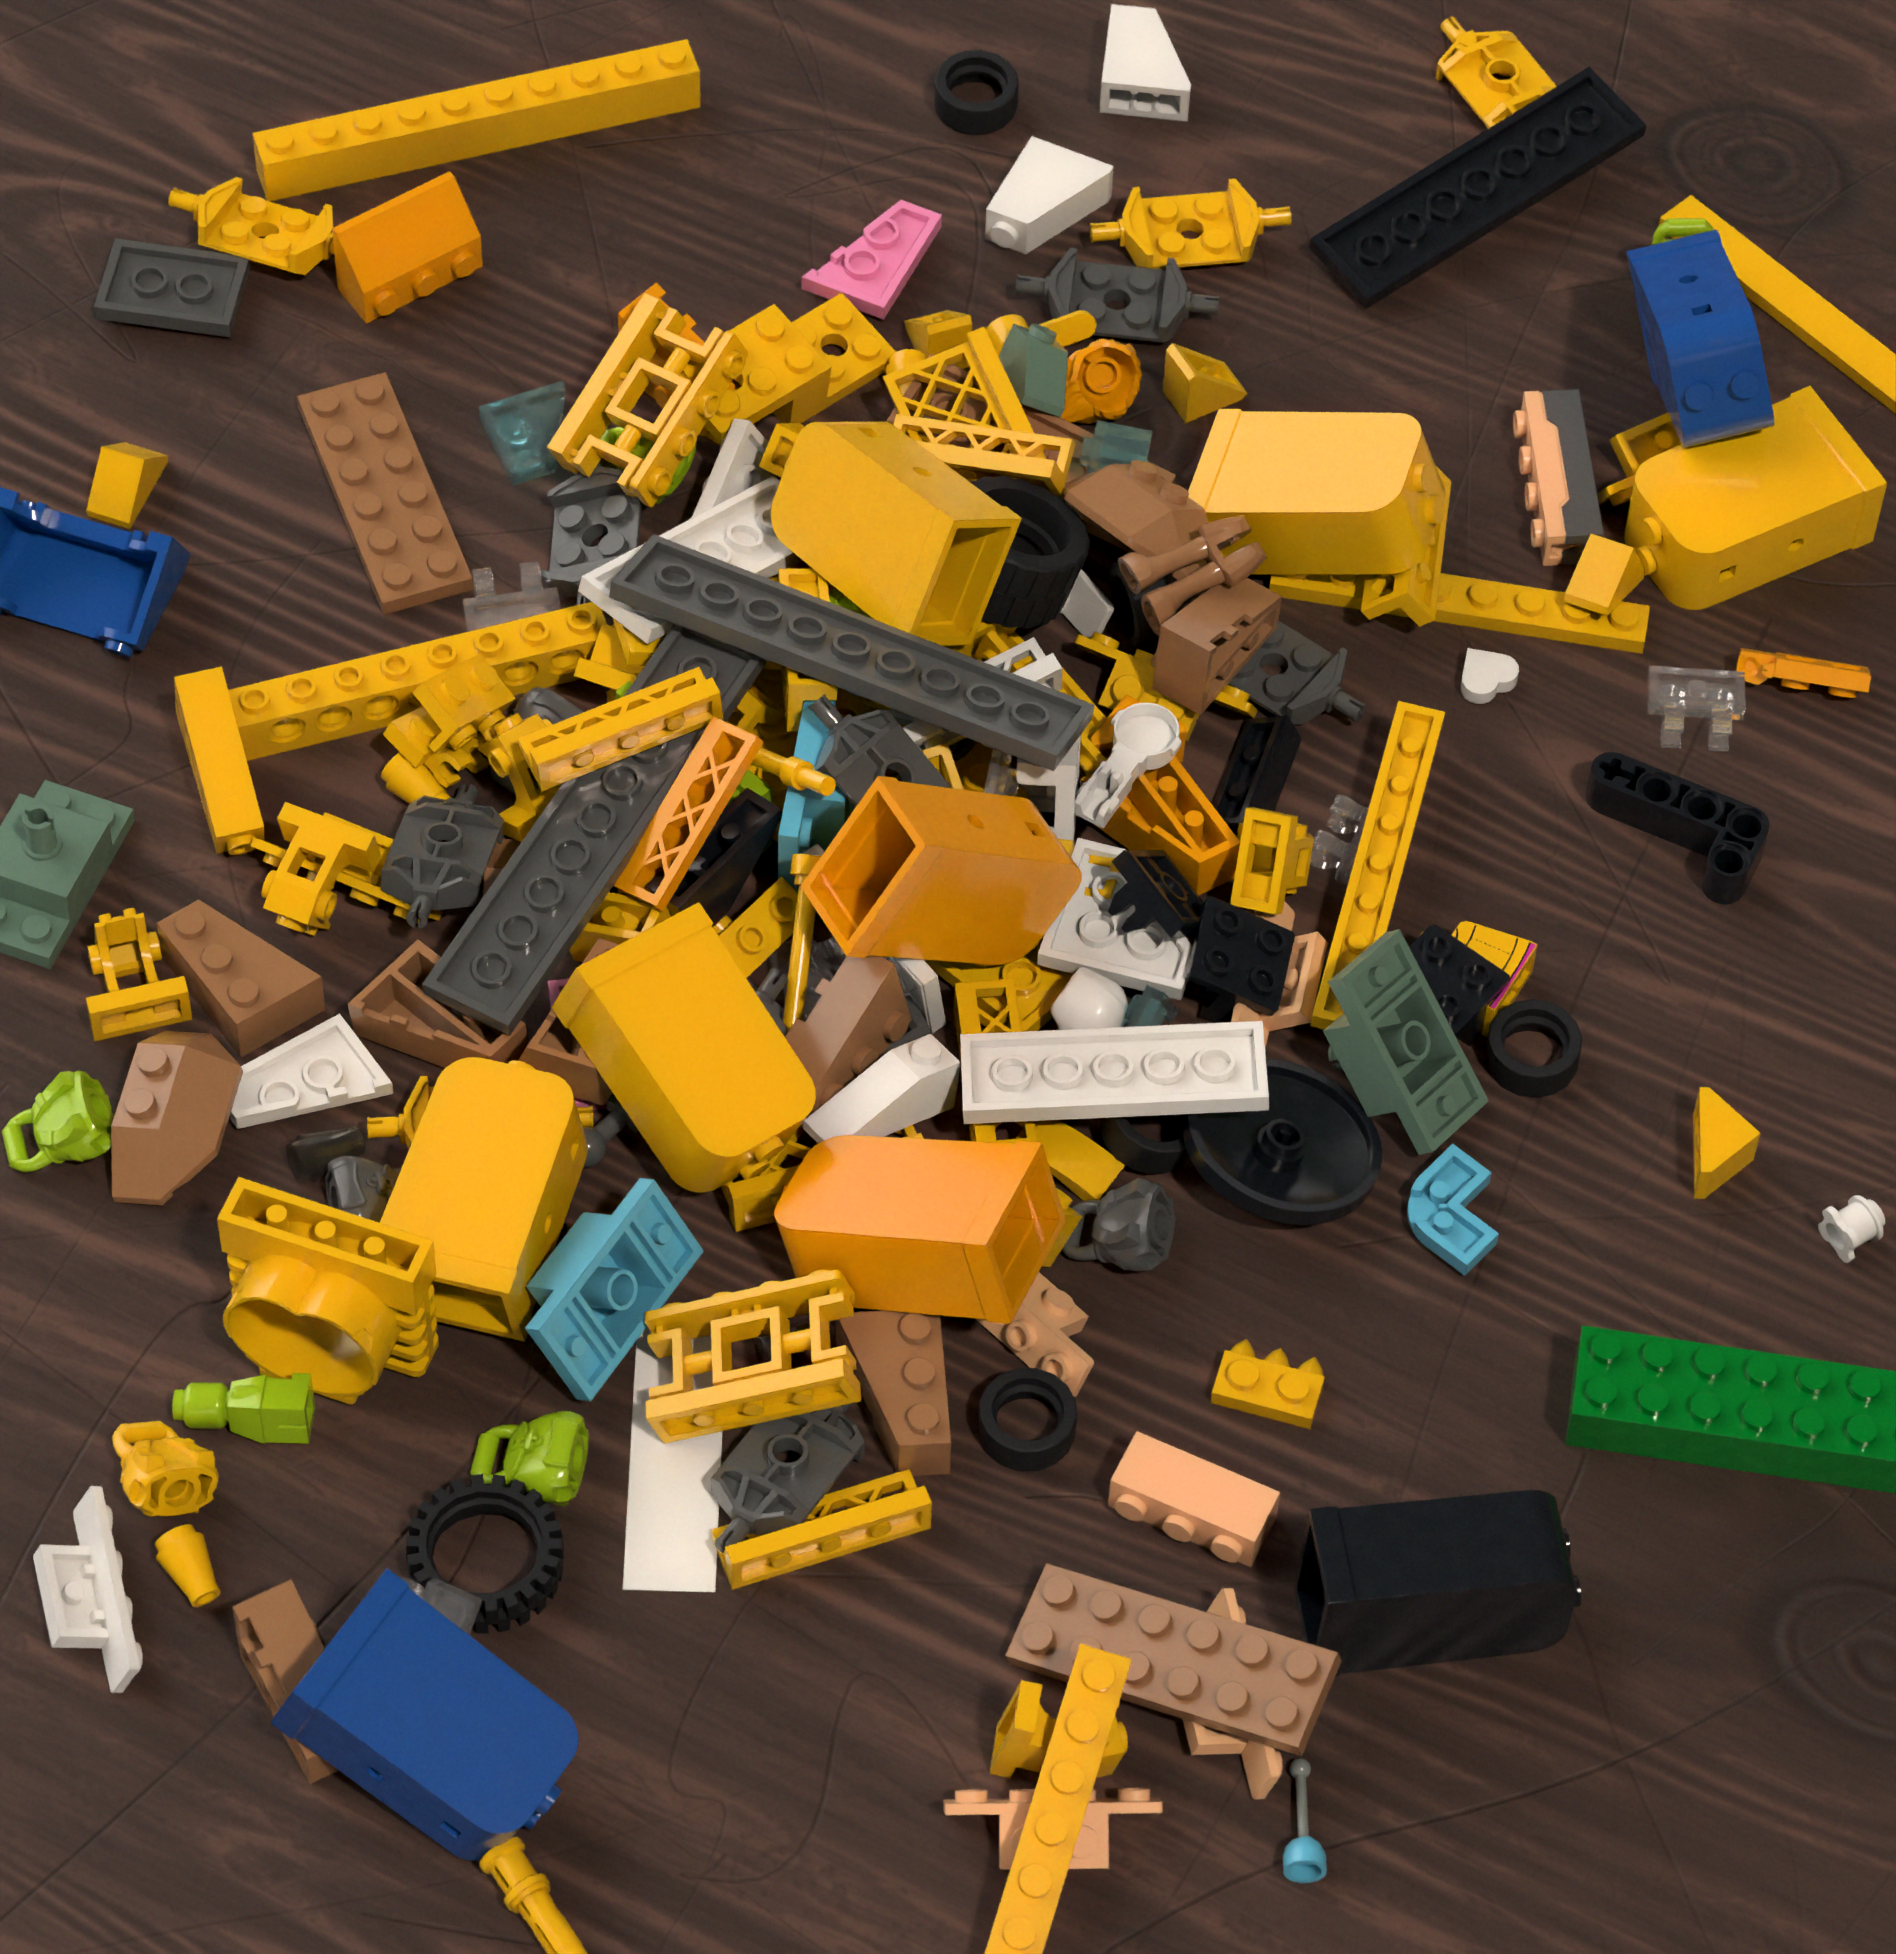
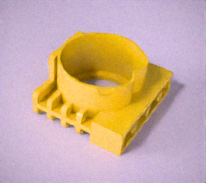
(325, 1291)

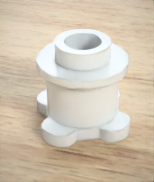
(1852, 1226)

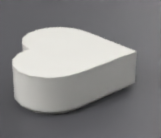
(1487, 674)

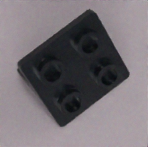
(1238, 960)
(1459, 980)

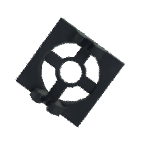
(1163, 898)

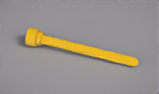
(801, 942)

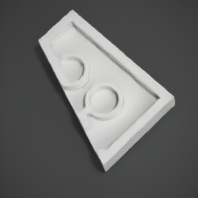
(735, 466)
(308, 1075)

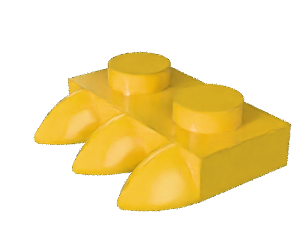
(1268, 1385)

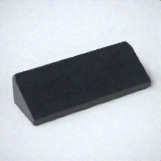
(1257, 768)

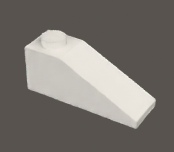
(892, 1093)

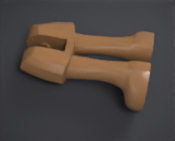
(1162, 603)

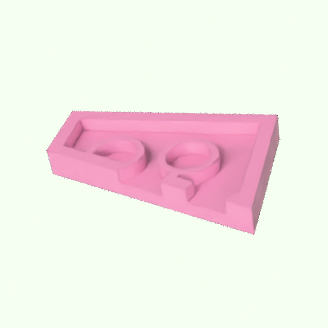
(879, 262)

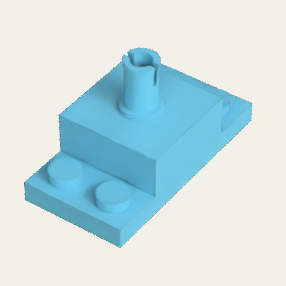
(807, 815)
(605, 1281)

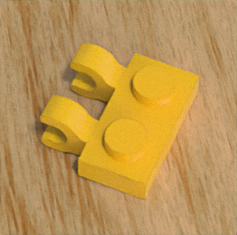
(414, 733)

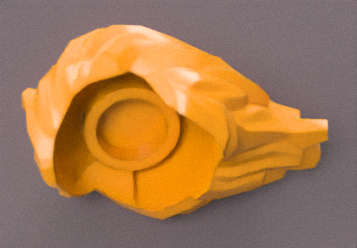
(1101, 382)

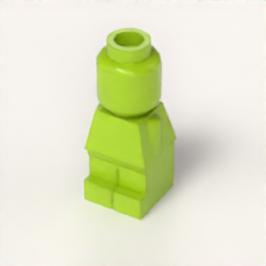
(254, 1407)

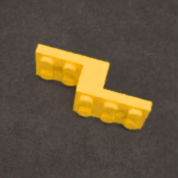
(791, 371)

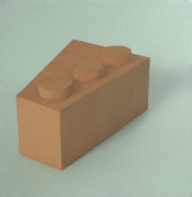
(1212, 641)
(238, 977)
(850, 1024)
(559, 1053)
(902, 1385)
(278, 1650)

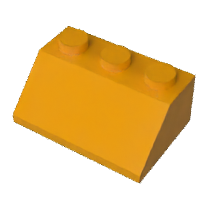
(406, 248)

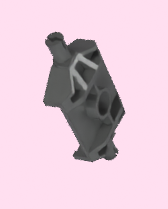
(1154, 297)
(583, 513)
(1309, 682)
(867, 746)
(441, 873)
(774, 1495)

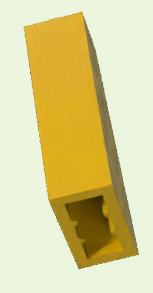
(218, 760)

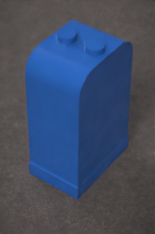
(1700, 339)
(432, 1723)

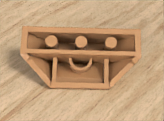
(1139, 509)
(170, 1114)

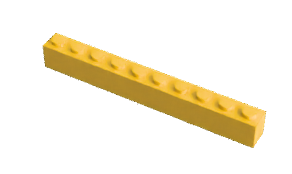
(476, 120)

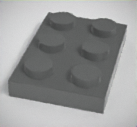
(172, 287)

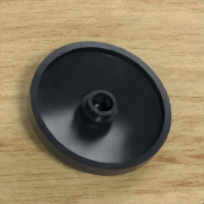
(1296, 1162)

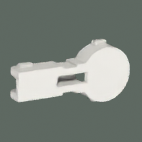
(1142, 741)

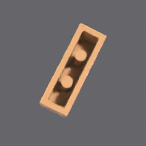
(1193, 1499)

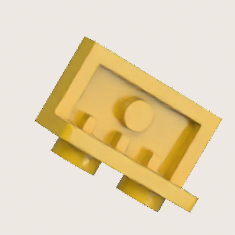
(464, 701)

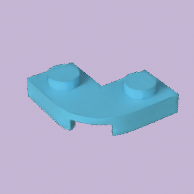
(1439, 1212)

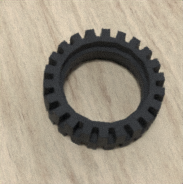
(497, 1500)

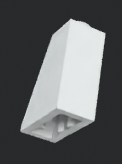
(1142, 68)
(1045, 195)

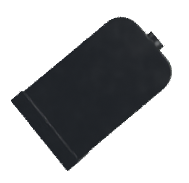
(1436, 1579)

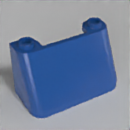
(85, 574)

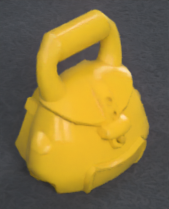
(163, 1471)

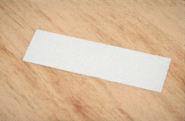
(669, 1491)

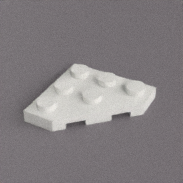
(1094, 939)

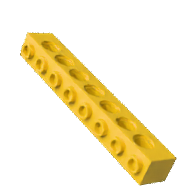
(380, 687)

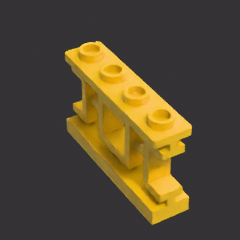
(620, 383)
(760, 1390)

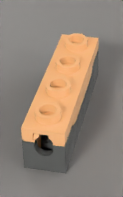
(1558, 473)

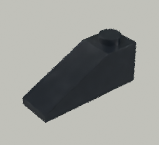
(725, 857)

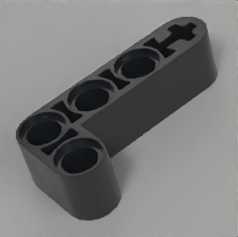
(1686, 815)

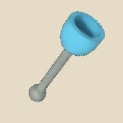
(1303, 1857)

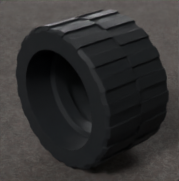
(1042, 557)

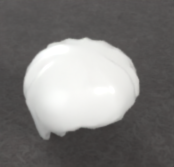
(1090, 1002)

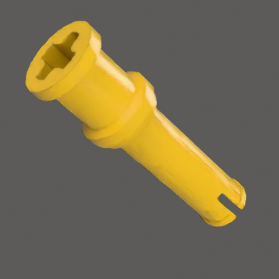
(529, 1895)

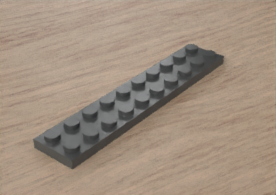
(852, 652)
(575, 853)

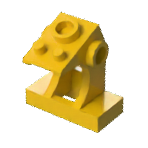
(508, 759)
(1270, 860)
(306, 901)
(124, 950)
(1026, 1732)

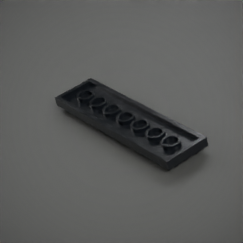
(1477, 187)

